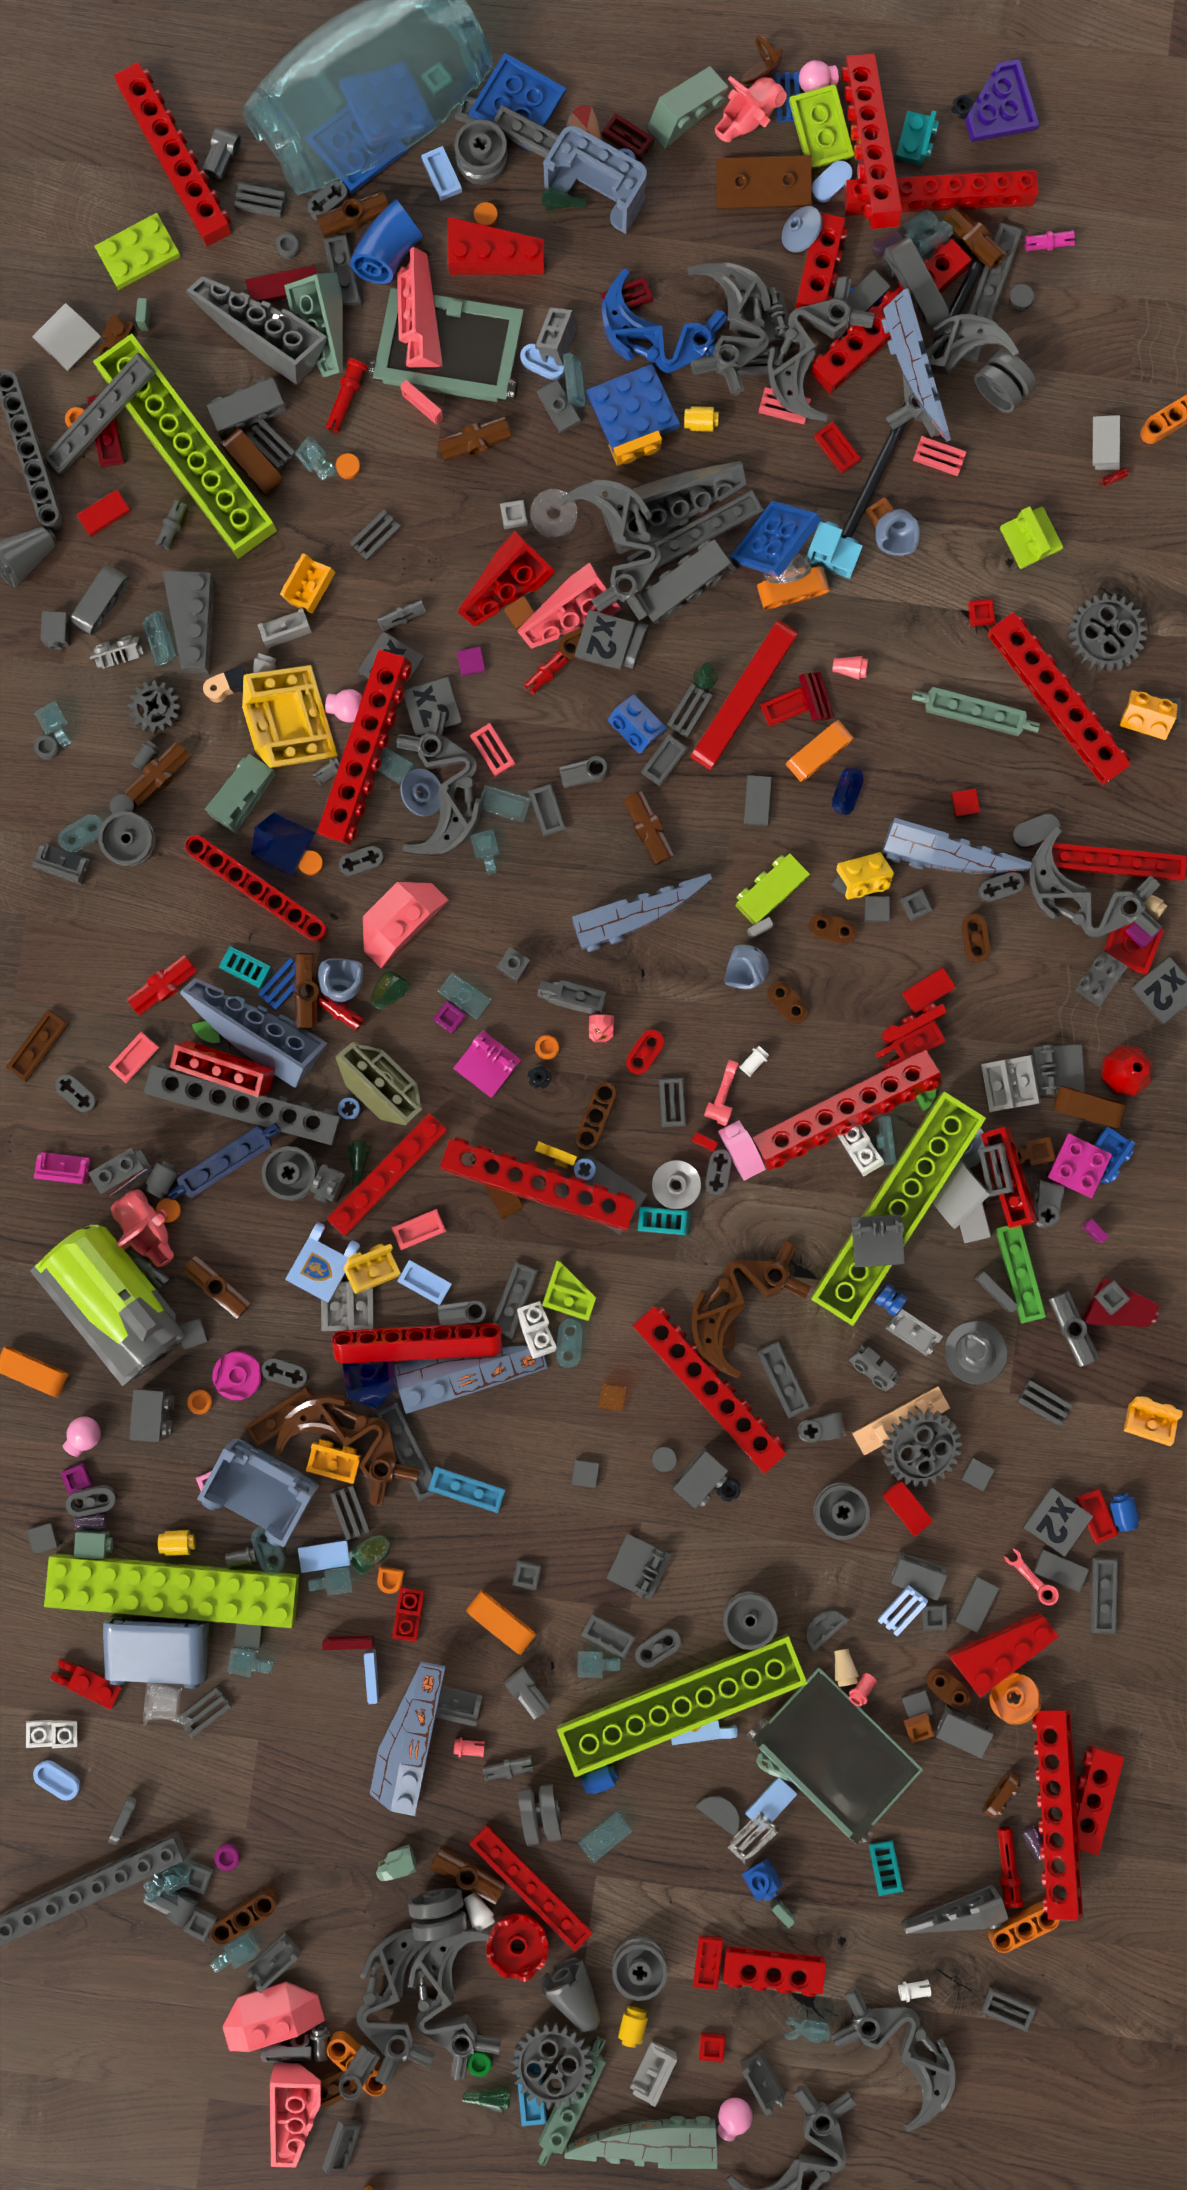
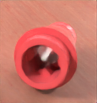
(851, 666)

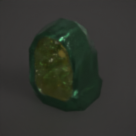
(389, 989)
(369, 1554)

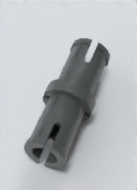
(171, 525)
(401, 615)
(147, 1267)
(508, 1768)

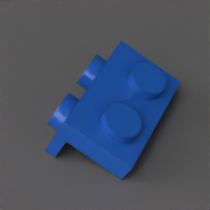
(636, 723)
(1119, 1148)

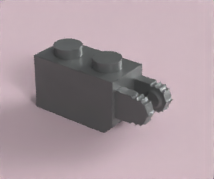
(328, 1184)

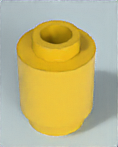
(701, 418)
(176, 1543)
(633, 2026)

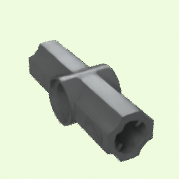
(1079, 1343)

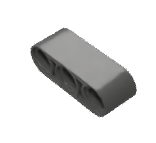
(99, 599)

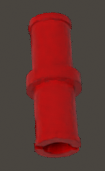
(545, 672)
(341, 1012)

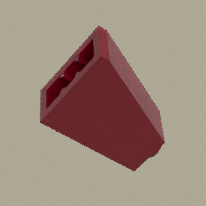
(1136, 1312)

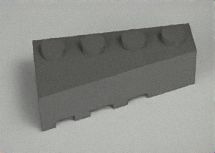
(686, 581)
(191, 612)

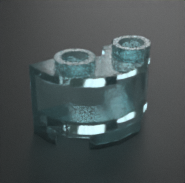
(927, 231)

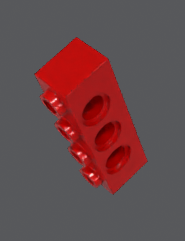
(833, 231)
(222, 1068)
(1018, 1204)
(1105, 1788)
(737, 1957)

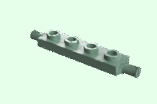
(975, 711)
(563, 2120)

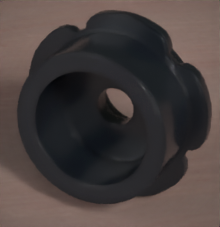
(962, 100)
(539, 1083)
(733, 1494)

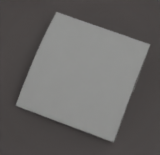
(66, 337)
(1011, 1083)
(960, 1195)
(347, 1309)

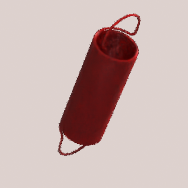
(1115, 476)

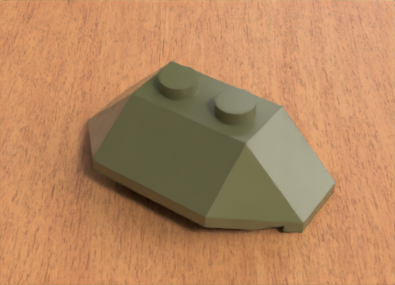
(379, 1083)

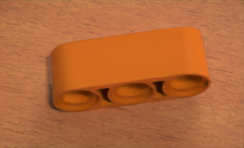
(1164, 423)
(781, 594)
(819, 751)
(32, 1371)
(501, 1622)
(1016, 1938)
(344, 2058)

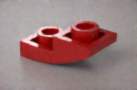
(907, 1508)
(408, 1614)

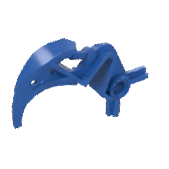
(640, 329)

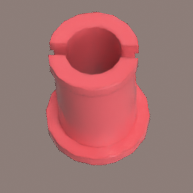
(859, 1695)
(468, 1747)

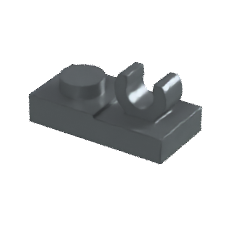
(281, 2053)

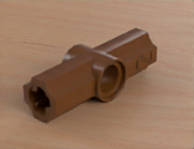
(338, 219)
(975, 238)
(474, 439)
(158, 774)
(648, 828)
(306, 1005)
(204, 1276)
(482, 1883)

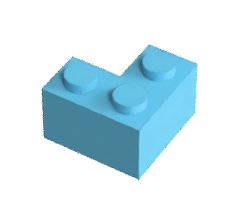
(832, 551)

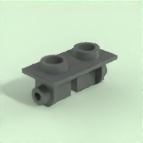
(882, 1376)

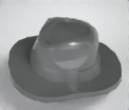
(975, 1352)

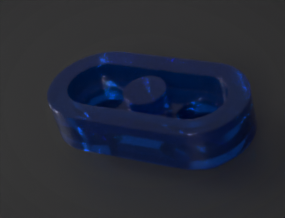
(847, 791)

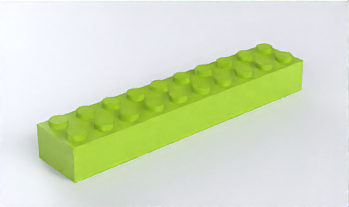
(191, 453)
(907, 1192)
(172, 1590)
(680, 1705)

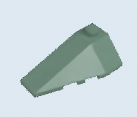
(320, 305)

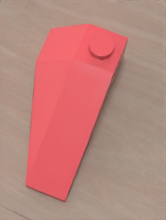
(566, 608)
(293, 2107)

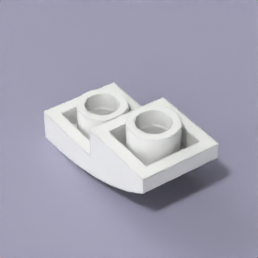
(861, 1150)
(536, 1330)
(51, 1733)

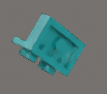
(915, 137)

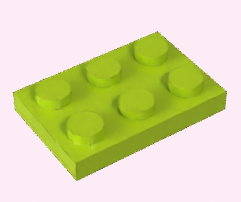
(821, 126)
(137, 251)

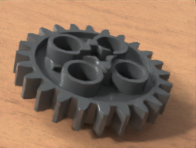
(1093, 649)
(936, 1459)
(534, 2052)

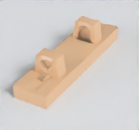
(873, 1434)

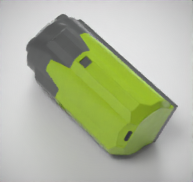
(109, 1302)

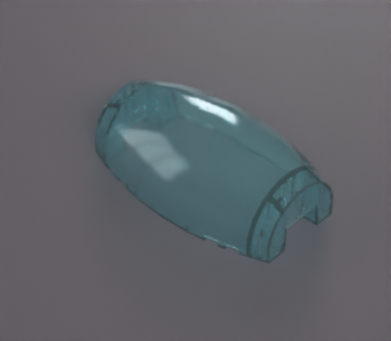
(367, 87)

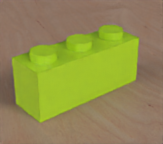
(771, 888)

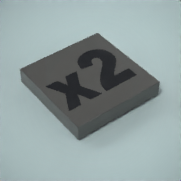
(604, 640)
(391, 645)
(429, 697)
(1163, 990)
(1058, 1521)

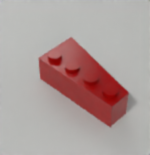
(492, 251)
(1002, 1652)

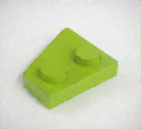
(568, 1294)

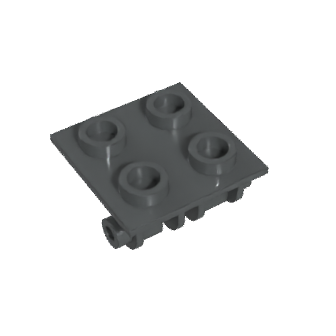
(775, 319)
(1101, 978)
(1059, 1067)
(878, 1240)
(638, 1566)

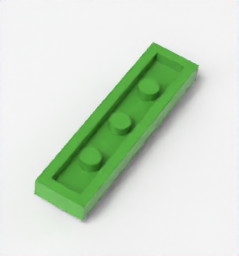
(1020, 1274)

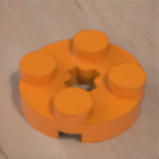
(1027, 1706)

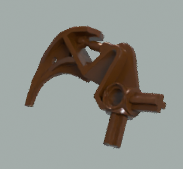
(757, 1274)
(380, 1452)

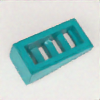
(263, 975)
(685, 1220)
(896, 1876)

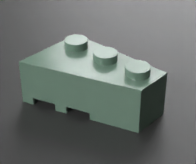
(686, 106)
(240, 793)

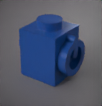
(763, 1880)

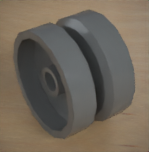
(481, 152)
(1005, 381)
(119, 851)
(276, 1169)
(843, 1525)
(745, 1605)
(540, 1814)
(437, 1914)
(643, 1982)

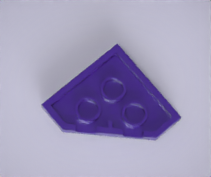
(1002, 105)

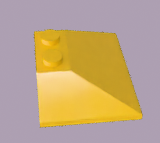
(286, 717)

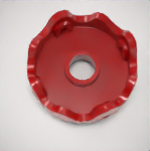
(522, 1963)

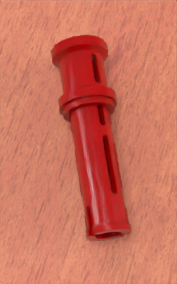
(349, 385)
(1009, 1881)

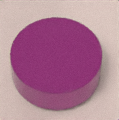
(227, 1857)

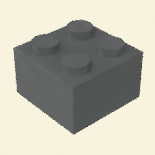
(151, 1414)
(700, 1478)

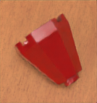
(1126, 1070)

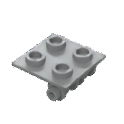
(104, 651)

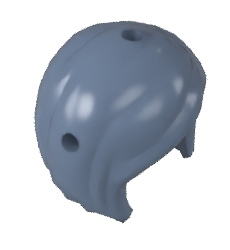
(897, 533)
(746, 967)
(340, 978)

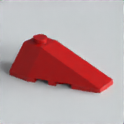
(510, 574)

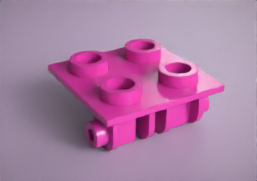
(487, 1064)
(1079, 1166)

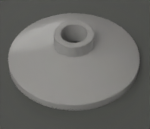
(688, 1179)

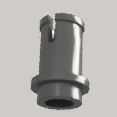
(145, 755)
(327, 771)
(241, 1557)
(320, 2042)

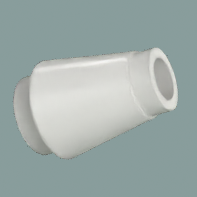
(478, 1912)

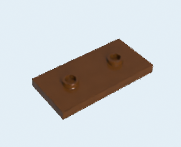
(763, 182)

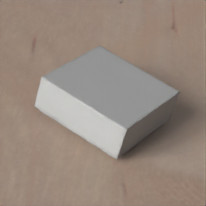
(513, 514)
(760, 928)

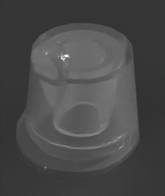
(163, 1703)

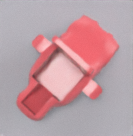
(749, 107)
(142, 1227)

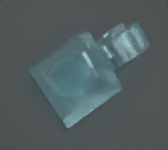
(313, 456)
(53, 720)
(485, 848)
(335, 1581)
(244, 1662)
(592, 1664)
(166, 1880)
(236, 1952)
(812, 2030)

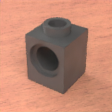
(55, 629)
(513, 965)

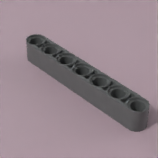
(34, 461)

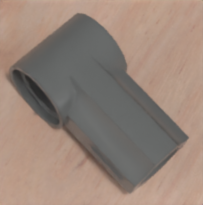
(223, 147)
(580, 772)
(460, 1313)
(523, 1687)
(176, 1906)
(358, 2070)

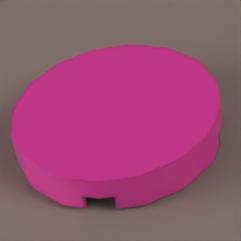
(237, 1375)

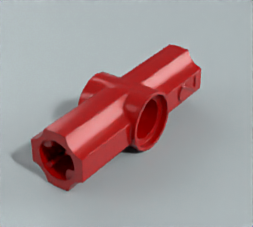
(162, 985)

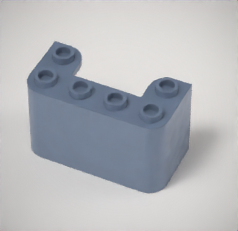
(601, 167)

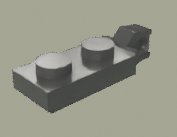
(573, 996)

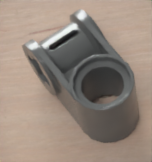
(1048, 1198)
(826, 1428)

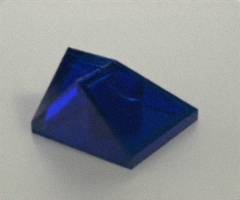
(281, 842)
(369, 1382)

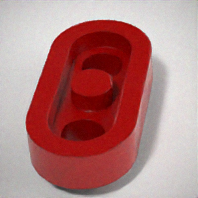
(644, 1052)

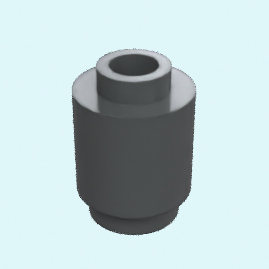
(161, 1179)

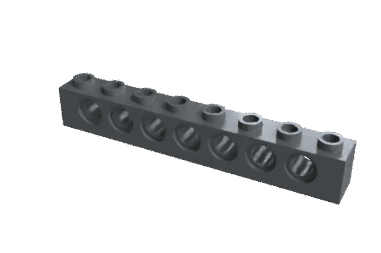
(158, 1087)
(91, 1887)

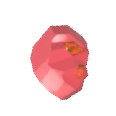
(601, 1027)

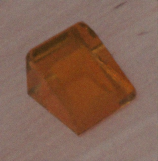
(612, 1397)

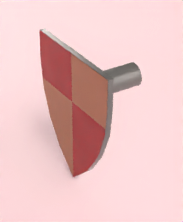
(585, 119)

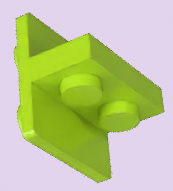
(1031, 536)

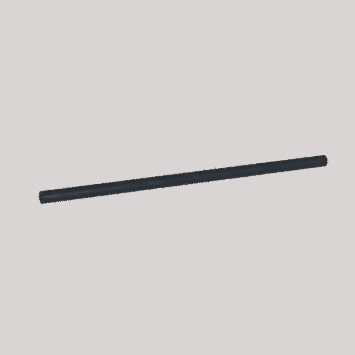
(894, 435)

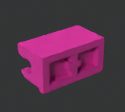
(62, 1168)

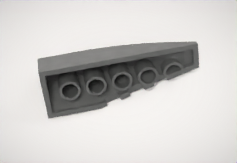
(269, 334)
(681, 497)

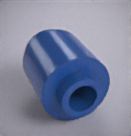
(1124, 1512)
(600, 1779)

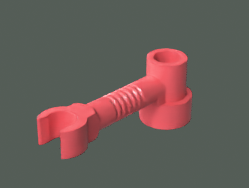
(718, 1110)
(1035, 1581)

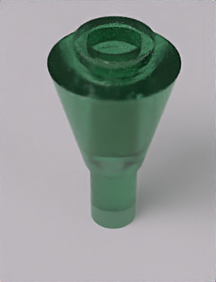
(556, 199)
(705, 676)
(358, 1155)
(494, 2100)

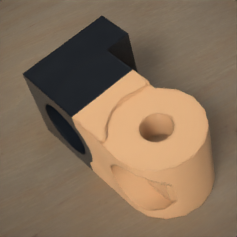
(224, 684)

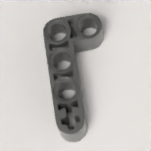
(906, 263)

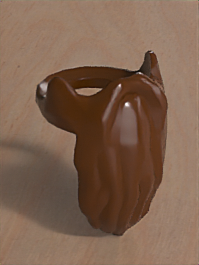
(770, 61)

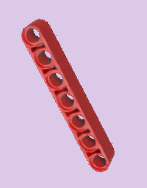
(744, 694)
(249, 879)
(417, 1343)

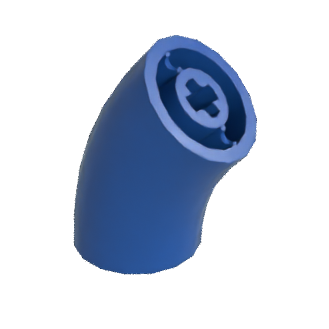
(385, 245)

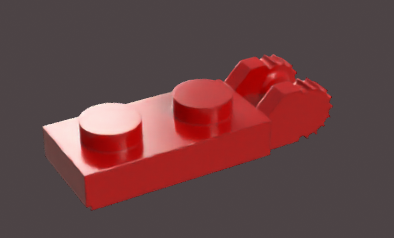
(911, 1023)
(913, 1043)
(88, 1684)

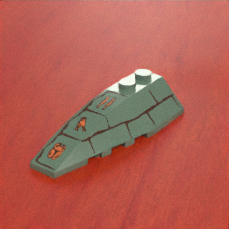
(669, 2142)

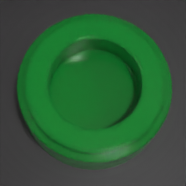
(479, 2063)

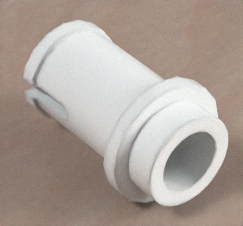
(754, 1061)
(914, 1990)

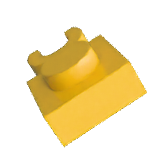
(561, 1158)

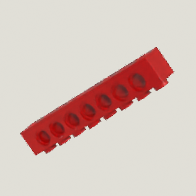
(130, 83)
(872, 141)
(955, 190)
(833, 376)
(1045, 695)
(361, 735)
(852, 1099)
(622, 1202)
(763, 1458)
(1072, 1906)

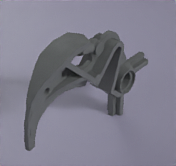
(819, 317)
(953, 328)
(736, 349)
(638, 571)
(446, 755)
(1114, 915)
(886, 2023)
(447, 2030)
(384, 2032)
(825, 2136)

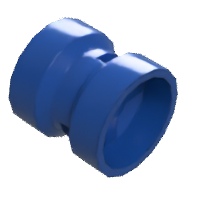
(890, 1299)

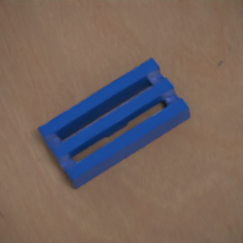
(787, 78)
(274, 980)

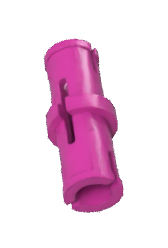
(1049, 240)

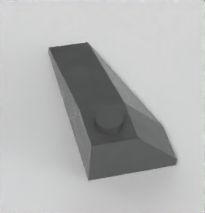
(971, 1912)

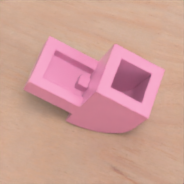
(742, 1150)

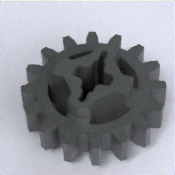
(152, 716)

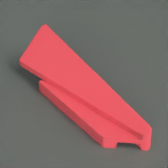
(417, 312)

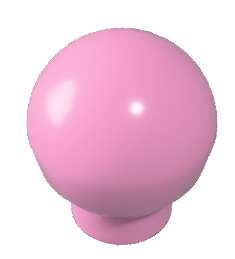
(817, 75)
(344, 704)
(82, 1435)
(734, 2118)

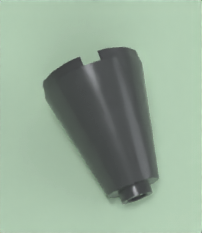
(23, 553)
(572, 1993)

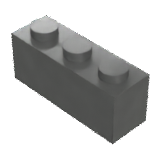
(246, 407)

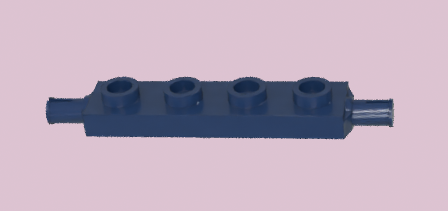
(224, 1161)

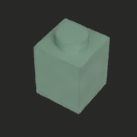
(92, 1544)

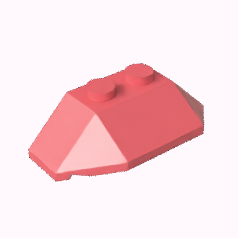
(399, 918)
(271, 2016)

